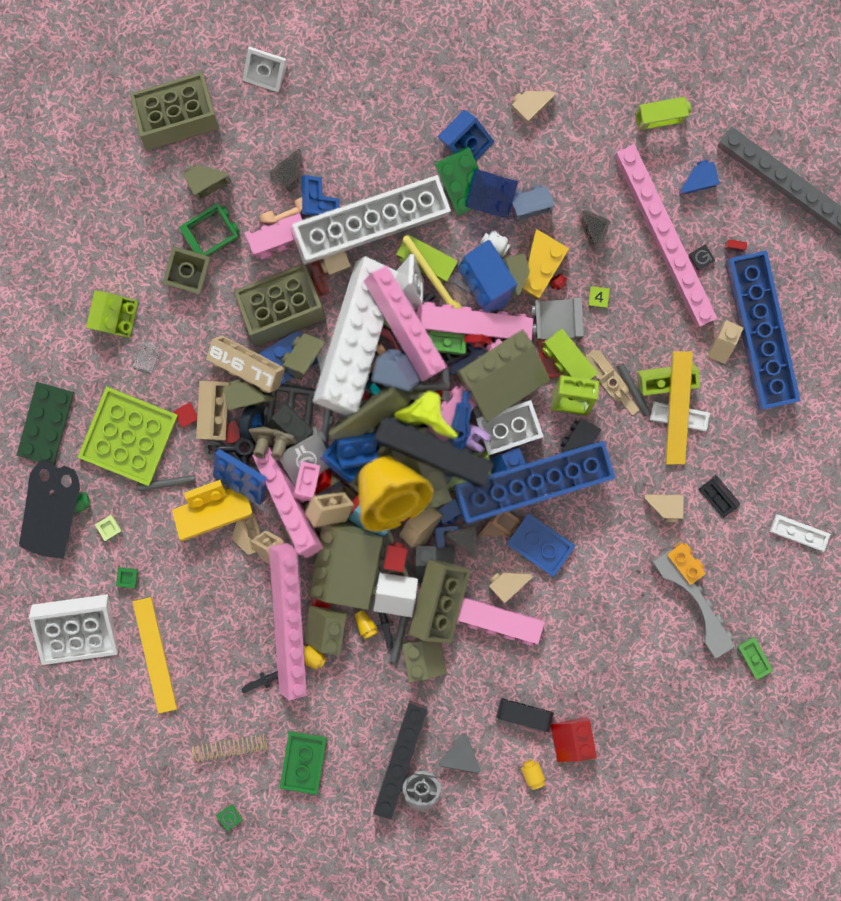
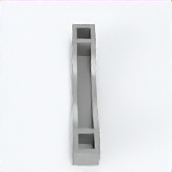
(714, 636)

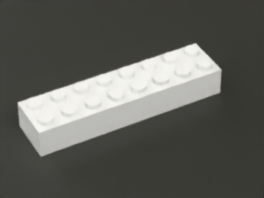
(370, 219)
(352, 344)

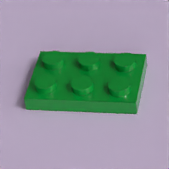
(456, 175)
(303, 762)

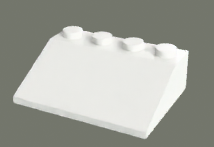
(73, 629)

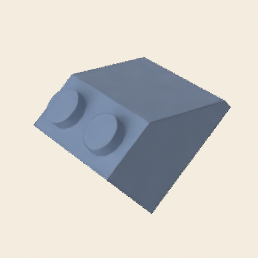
(532, 202)
(395, 370)

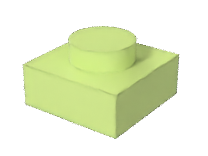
(108, 527)

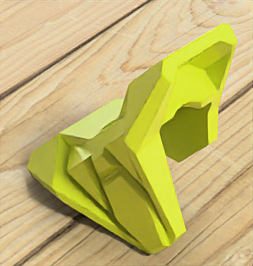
(427, 411)

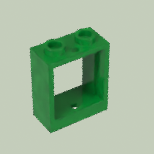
(185, 229)

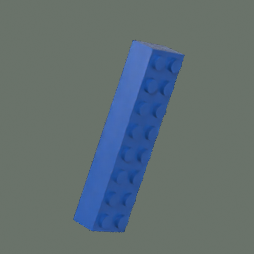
(762, 330)
(535, 481)

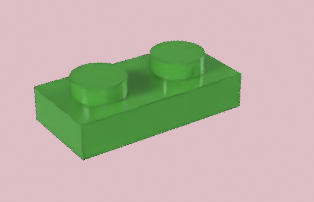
(448, 342)
(755, 658)

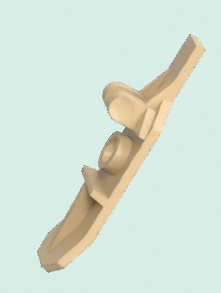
(605, 373)

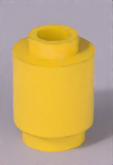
(313, 658)
(533, 774)

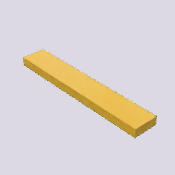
(678, 407)
(155, 655)

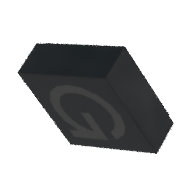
(701, 257)

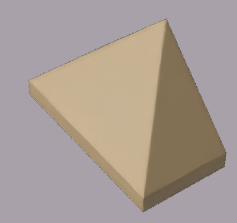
(244, 532)

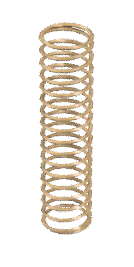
(230, 751)

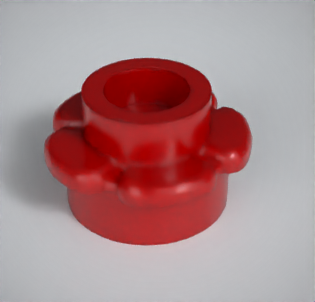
(558, 282)

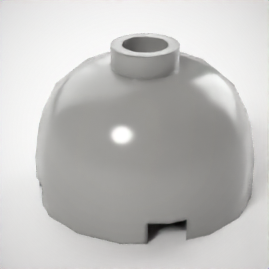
(421, 791)

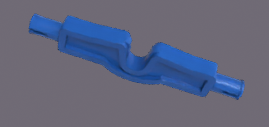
(461, 422)

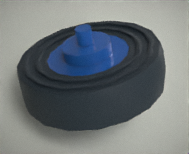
(251, 418)

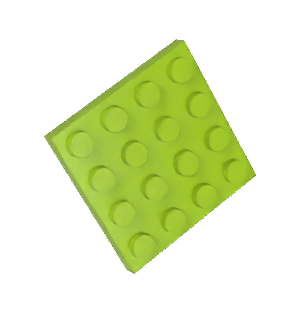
(127, 436)

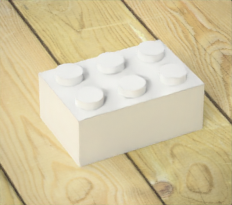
(511, 428)

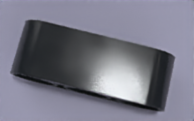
(525, 715)

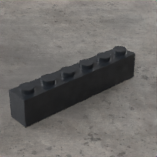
(433, 452)
(400, 760)

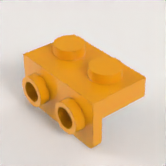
(685, 562)

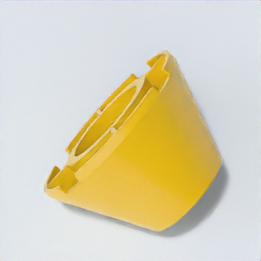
(390, 494)

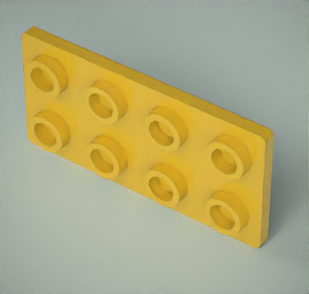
(209, 509)

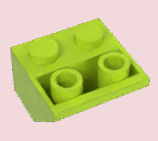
(112, 314)

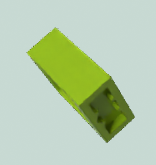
(662, 113)
(582, 397)

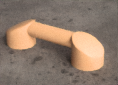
(270, 218)

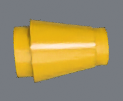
(365, 625)

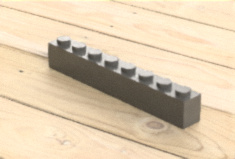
(782, 178)

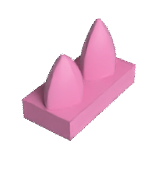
(306, 481)

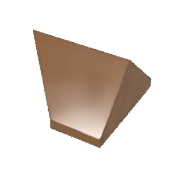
(500, 525)

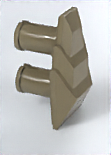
(265, 436)

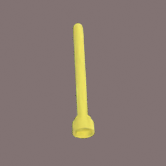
(430, 274)

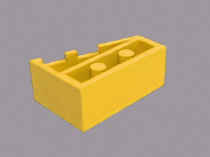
(543, 262)

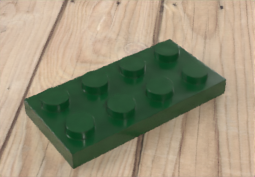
(45, 423)

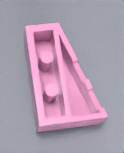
(273, 237)

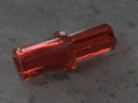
(319, 278)

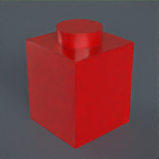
(395, 557)

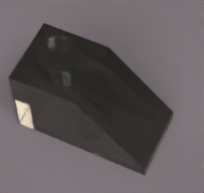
(288, 172)

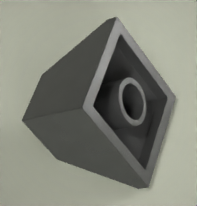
(431, 552)

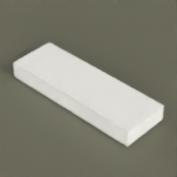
(697, 419)
(800, 532)

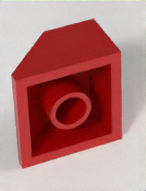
(573, 740)

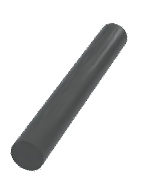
(634, 390)
(168, 482)
(399, 639)

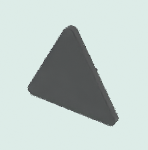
(461, 757)

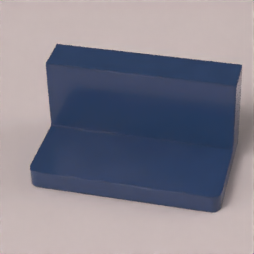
(439, 532)

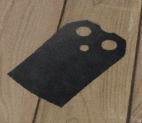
(46, 517)

